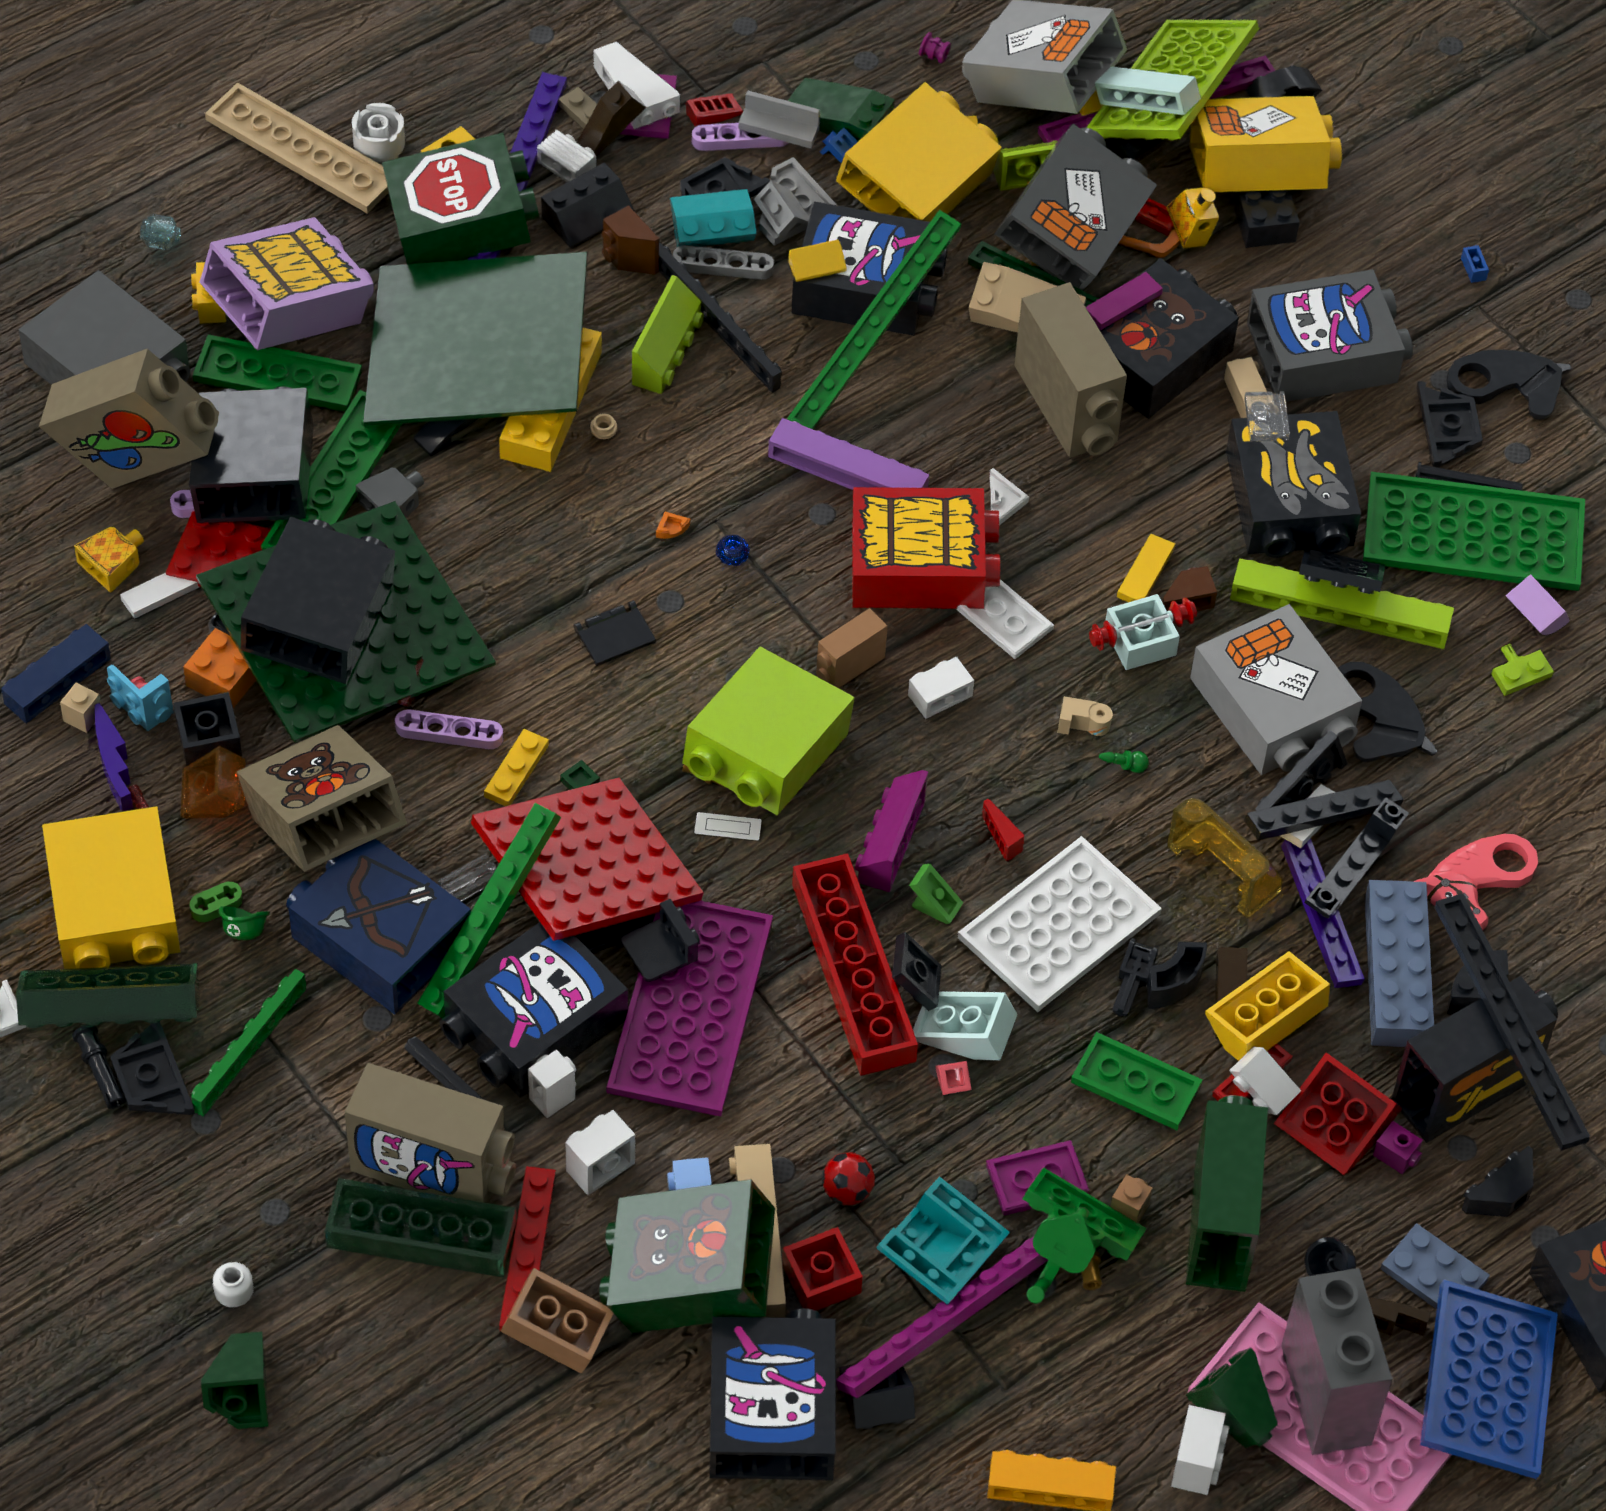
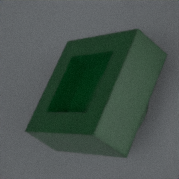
(579, 776)

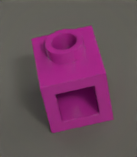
(1398, 1148)

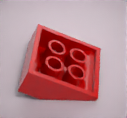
(1337, 1114)

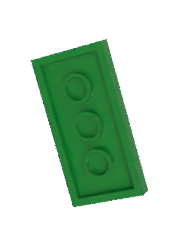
(1136, 1081)

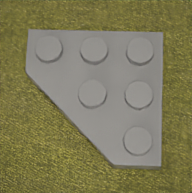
(803, 187)

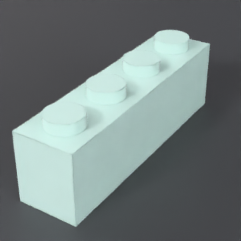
(1147, 90)

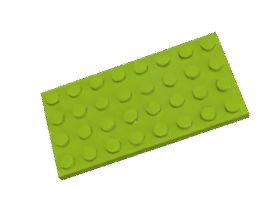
(1182, 48)

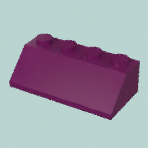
(892, 831)

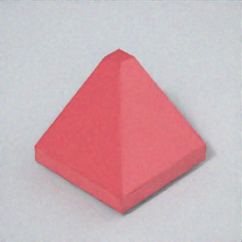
(953, 1077)

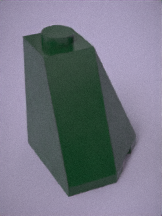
(238, 1382)
(1240, 1394)

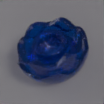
(729, 556)

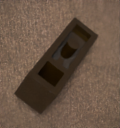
(610, 117)

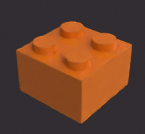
(219, 668)

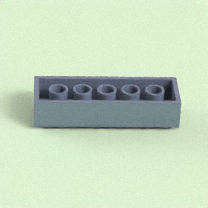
(1398, 961)

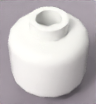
(233, 1284)

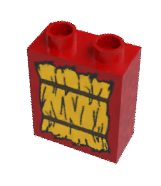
(922, 548)

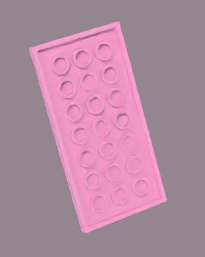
(1367, 1478)

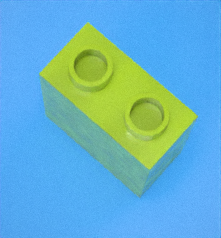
(767, 731)

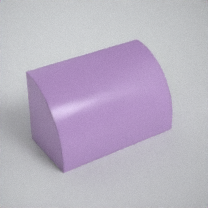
(1538, 606)

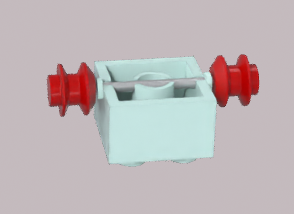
(1143, 630)

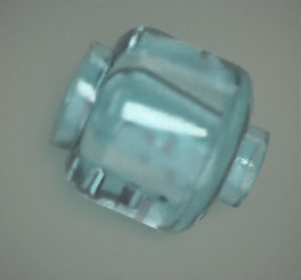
(159, 231)

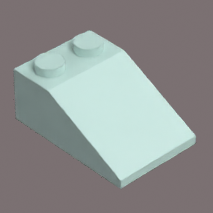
(968, 1024)

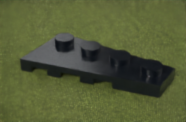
(1308, 771)

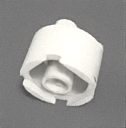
(378, 132)

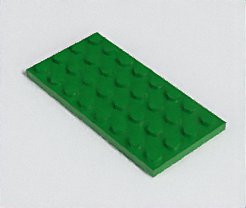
(1474, 530)

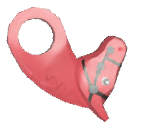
(1474, 868)

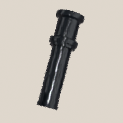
(95, 1056)

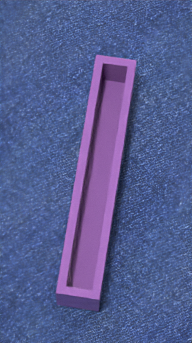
(839, 460)

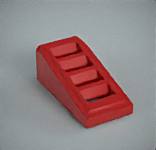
(700, 114)
(1005, 833)

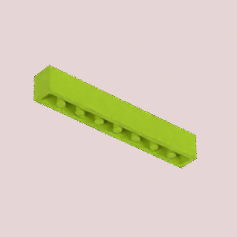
(1375, 613)

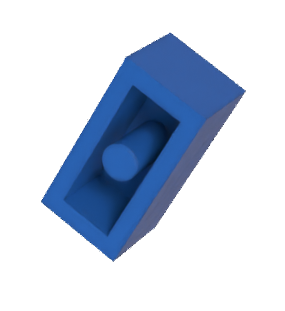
(1474, 264)

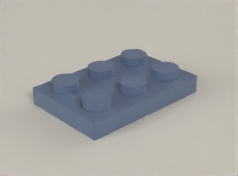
(1425, 1261)

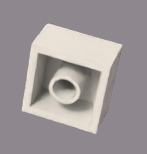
(600, 1152)
(1200, 1450)

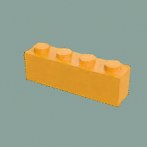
(1051, 1481)

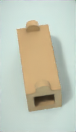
(1243, 377)

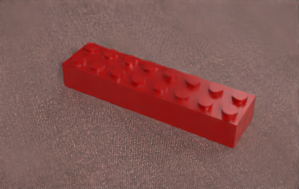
(854, 964)

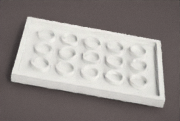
(1059, 923)

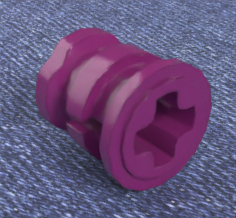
(934, 48)

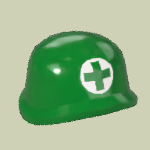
(242, 924)

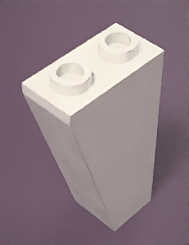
(616, 64)

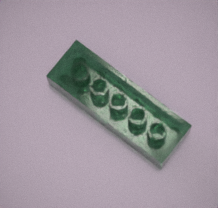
(108, 995)
(420, 1227)

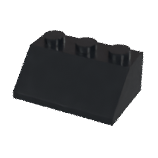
(581, 205)

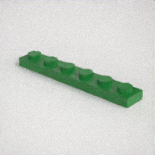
(253, 1036)

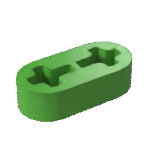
(213, 899)

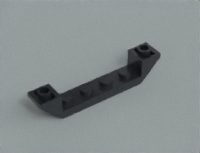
(1358, 859)

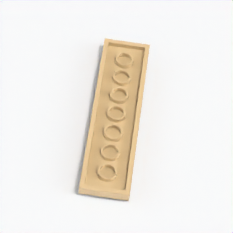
(300, 147)

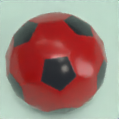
(848, 1178)

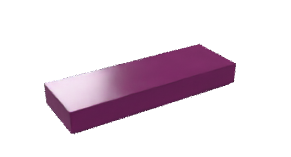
(1124, 300)

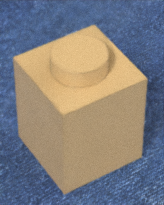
(79, 707)

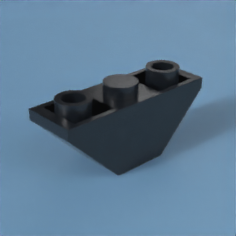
(1503, 1188)

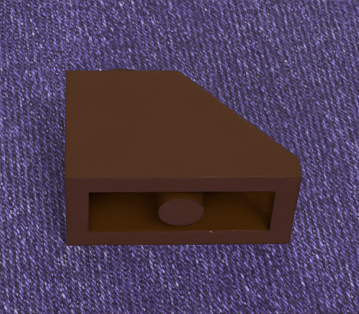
(1196, 586)

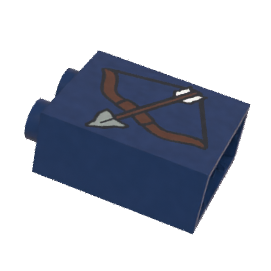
(377, 922)

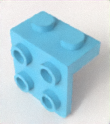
(145, 705)

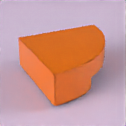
(672, 525)

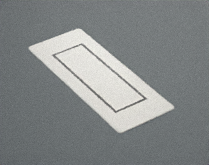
(727, 826)

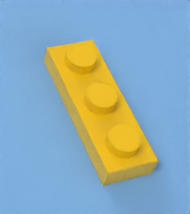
(516, 768)

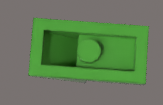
(934, 895)

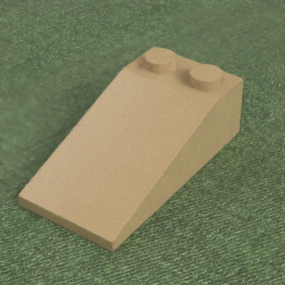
(999, 296)

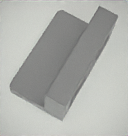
(781, 208)

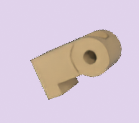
(1084, 716)

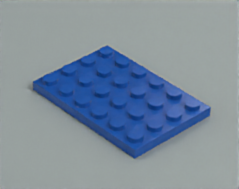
(1489, 1379)

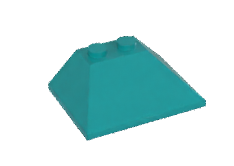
(943, 1240)

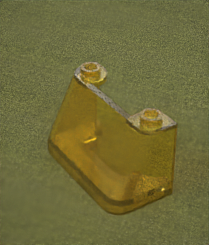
(1200, 828)

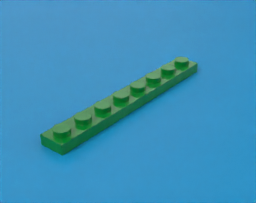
(491, 906)

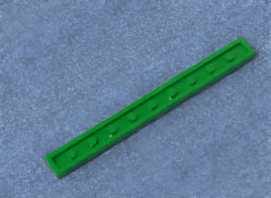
(875, 320)

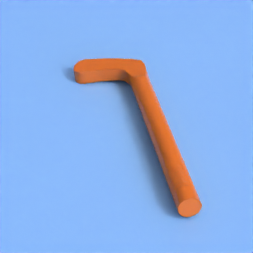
(1159, 250)

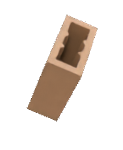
(851, 649)

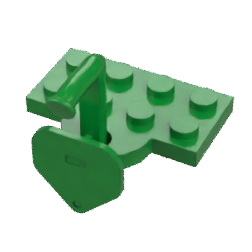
(1074, 1229)

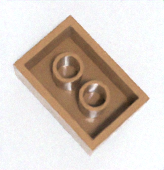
(557, 1321)

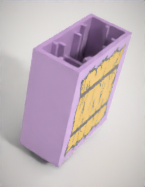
(286, 283)

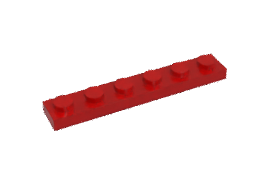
(529, 1233)

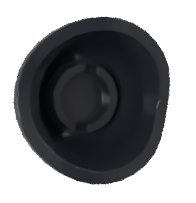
(1328, 1256)

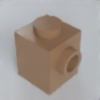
(1132, 1198)

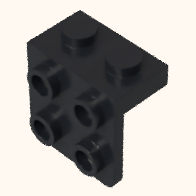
(662, 944)

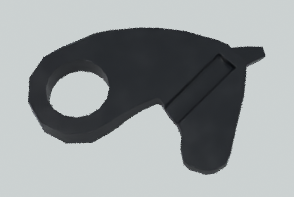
(1531, 374)
(1396, 717)

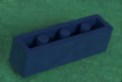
(55, 673)

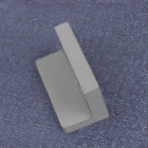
(780, 119)

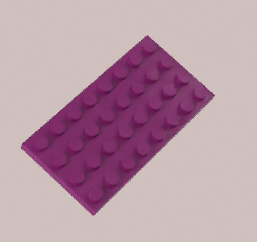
(691, 1022)

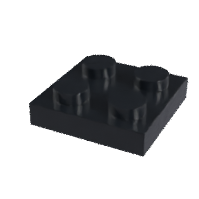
(916, 971)

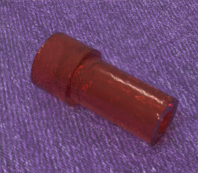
(137, 797)

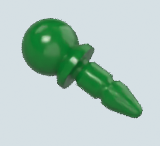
(1135, 761)

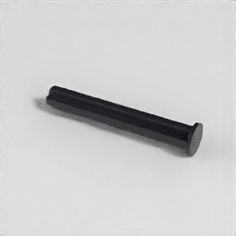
(1435, 473)
(437, 1067)

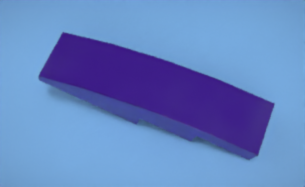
(113, 754)

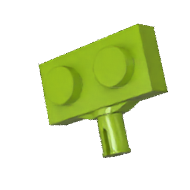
(1521, 670)

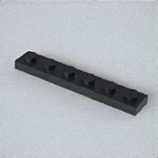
(1320, 810)

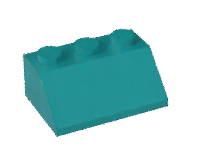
(713, 218)

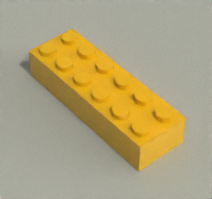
(539, 437)

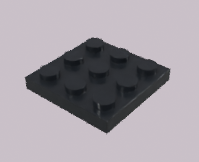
(1342, 570)

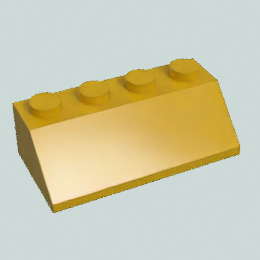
(1269, 1006)

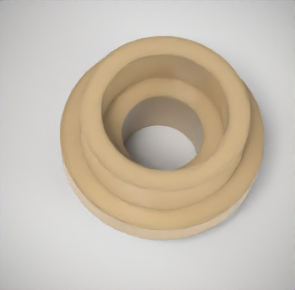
(603, 426)

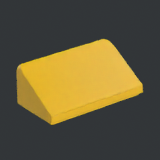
(817, 260)

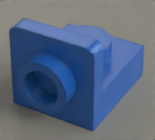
(838, 144)

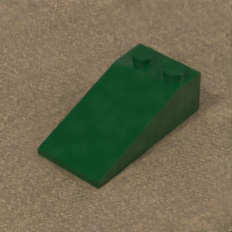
(843, 106)

